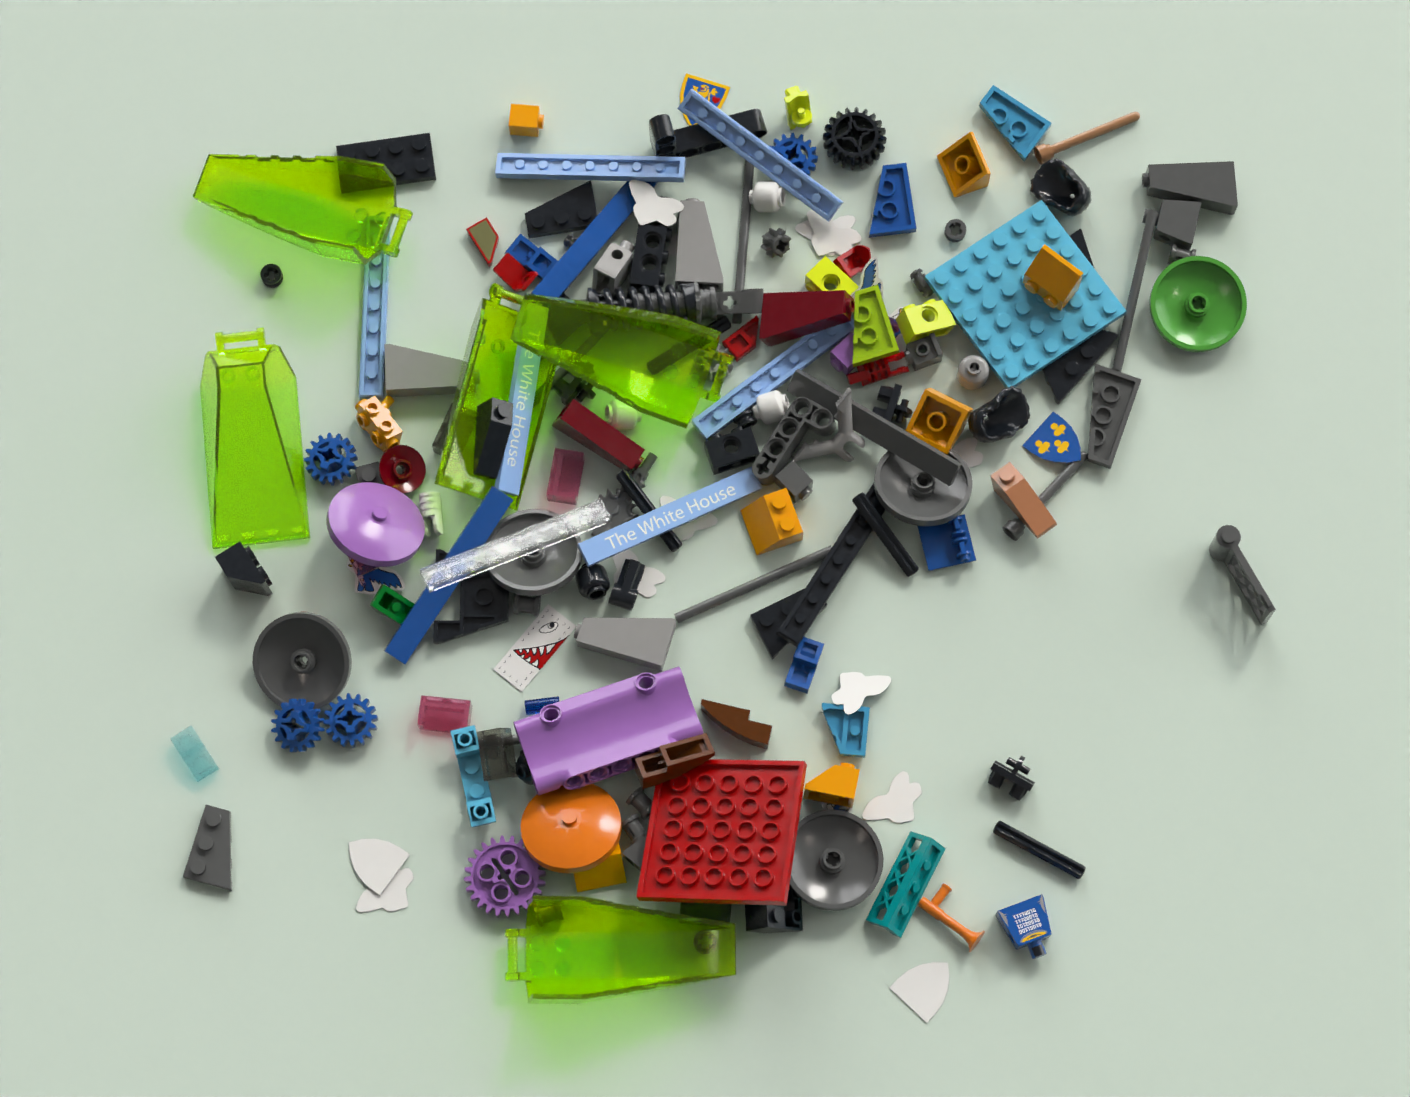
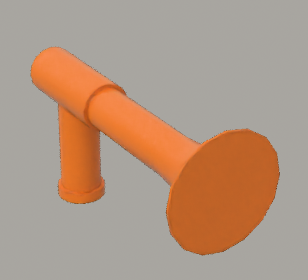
(932, 908)

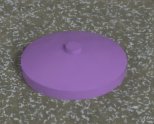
(375, 524)

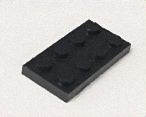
(406, 157)

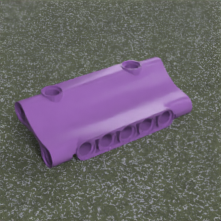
(606, 730)

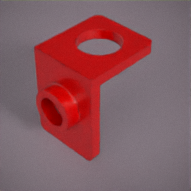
(514, 273)

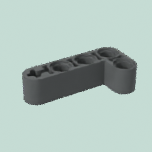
(790, 442)

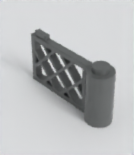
(1225, 548)

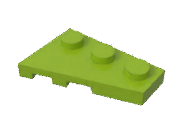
(872, 328)

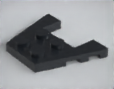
(481, 607)

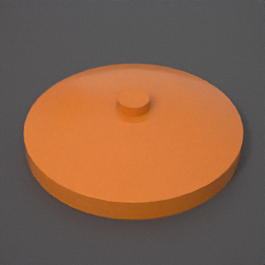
(571, 828)

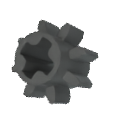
(775, 242)

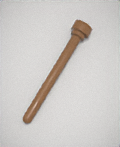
(1046, 152)

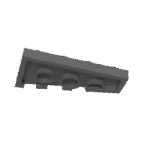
(1110, 409)

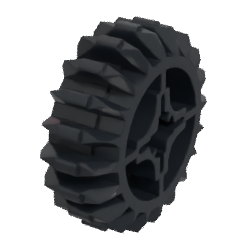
(871, 132)

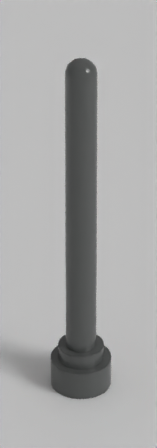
(1015, 527)

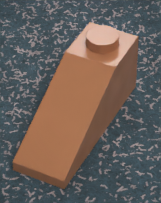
(1022, 500)

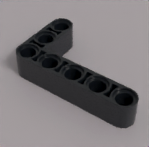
(694, 138)

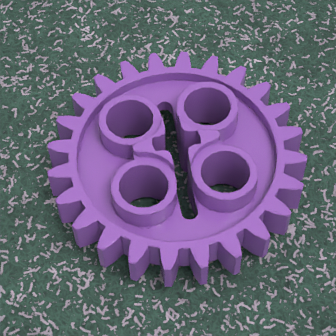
(486, 888)

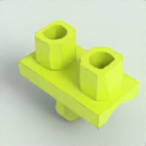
(797, 108)

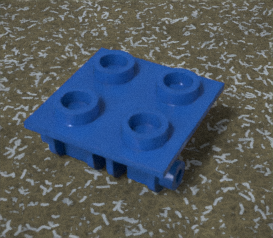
(947, 543)

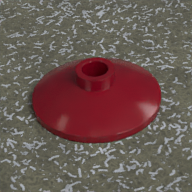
(411, 464)

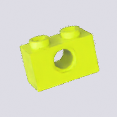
(828, 273)
(937, 318)

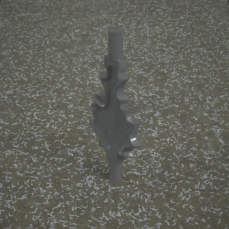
(621, 504)

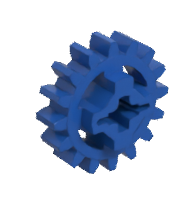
(789, 146)
(334, 468)
(340, 721)
(290, 734)

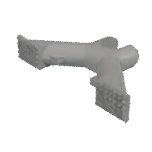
(844, 435)

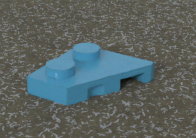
(848, 729)

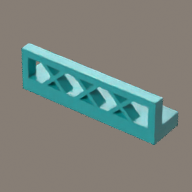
(910, 884)

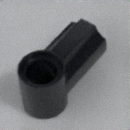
(625, 590)

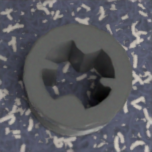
(955, 222)

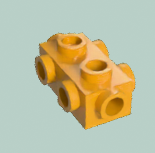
(378, 422)

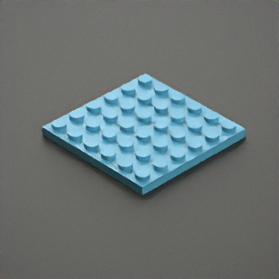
(1004, 319)

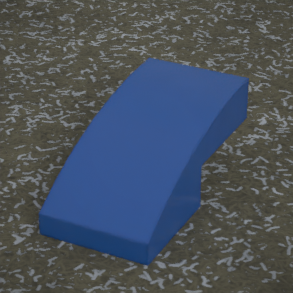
(531, 256)
(804, 665)

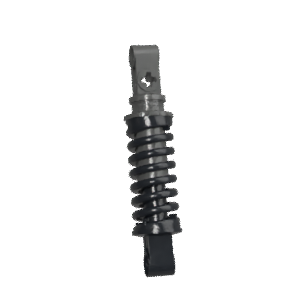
(688, 301)

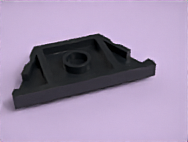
(1070, 368)

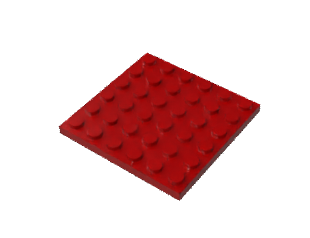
(724, 834)

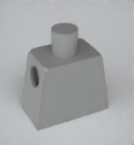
(613, 267)

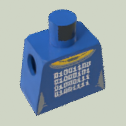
(1026, 925)

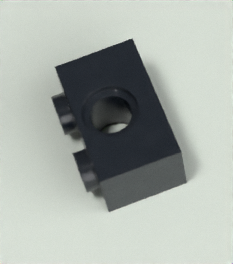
(721, 460)

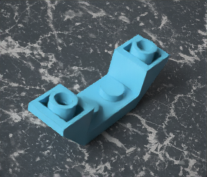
(476, 790)

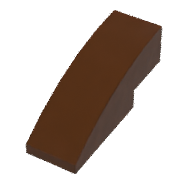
(737, 723)
(673, 760)

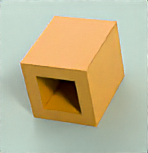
(525, 120)

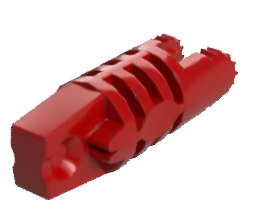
(877, 370)

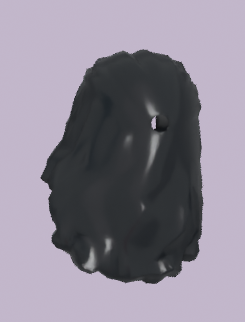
(1056, 183)
(1004, 415)

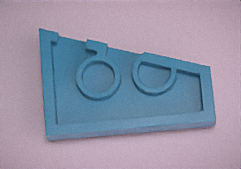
(1014, 121)

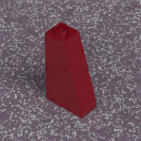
(802, 313)
(598, 436)

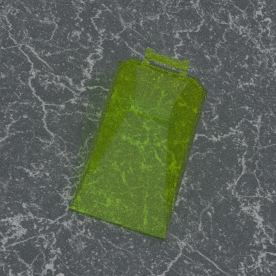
(483, 375)
(252, 443)

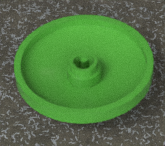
(1198, 304)

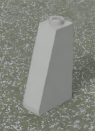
(696, 248)
(419, 372)
(630, 639)

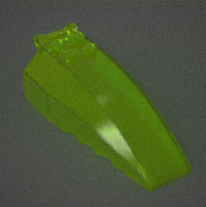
(317, 203)
(631, 353)
(607, 950)

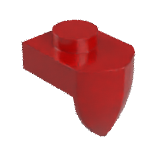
(853, 260)

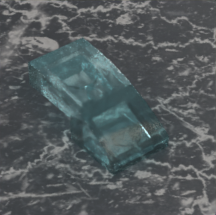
(194, 753)

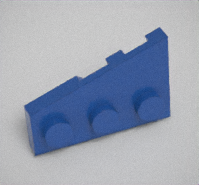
(894, 203)

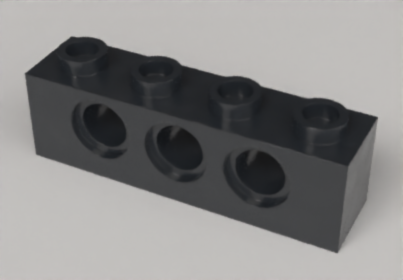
(646, 255)

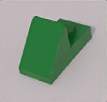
(391, 604)

